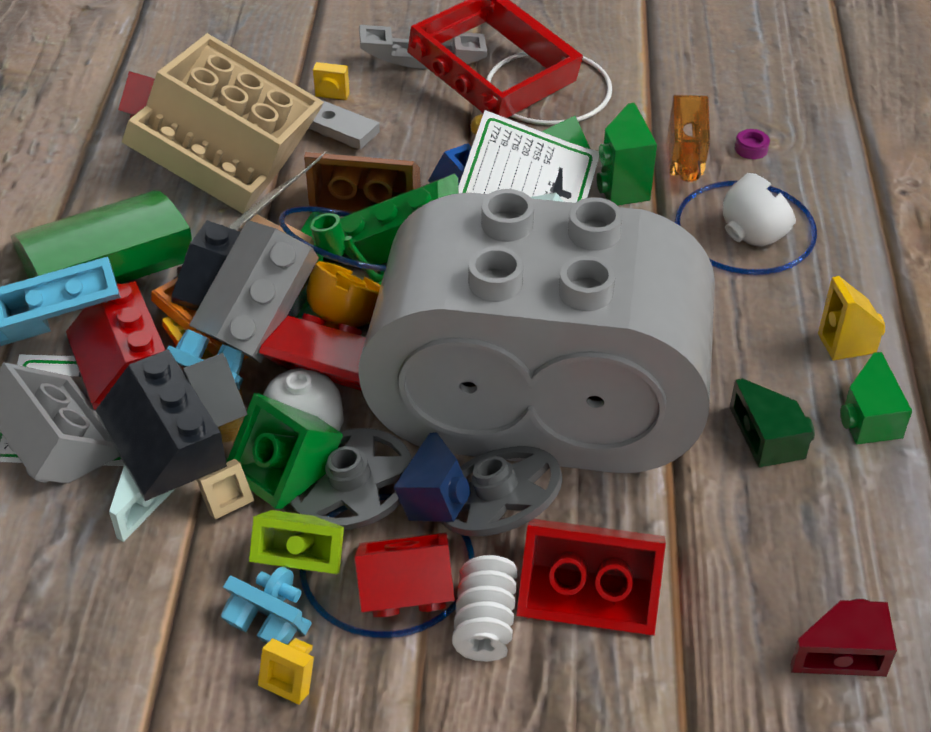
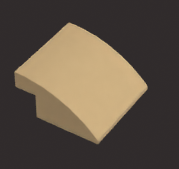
(221, 121)

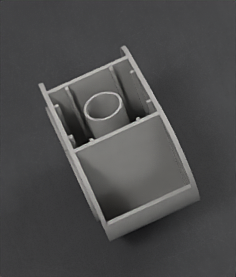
(540, 316)

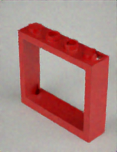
(515, 25)

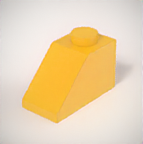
(849, 322)

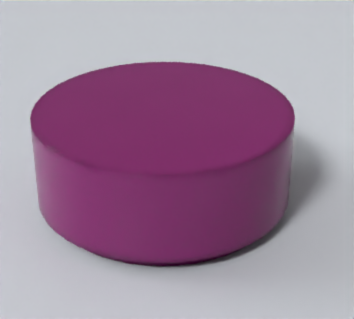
(752, 144)

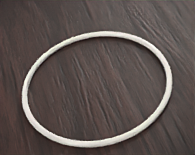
(552, 123)

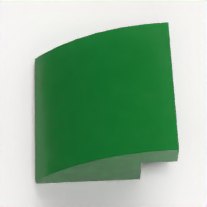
(135, 233)

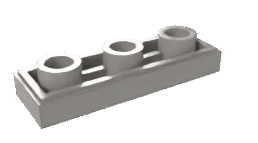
(344, 126)

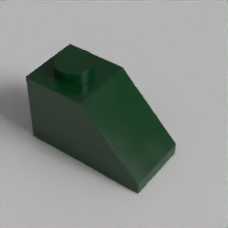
(771, 424)

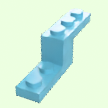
(32, 301)

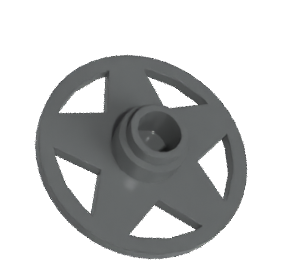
(354, 479)
(504, 487)

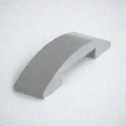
(379, 43)

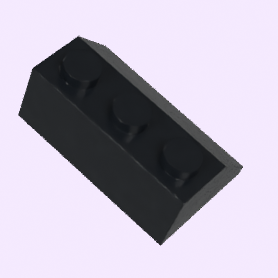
(203, 262)
(160, 426)

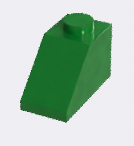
(875, 404)

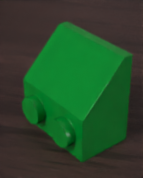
(627, 158)

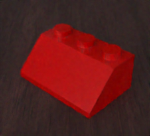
(110, 338)
(315, 347)
(591, 576)

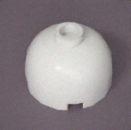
(755, 213)
(310, 393)

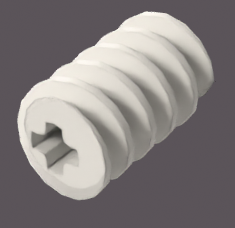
(485, 608)

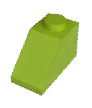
(296, 541)

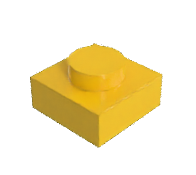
(331, 81)

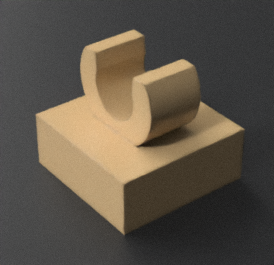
(225, 490)

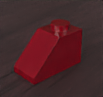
(848, 640)

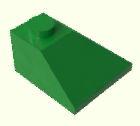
(282, 449)

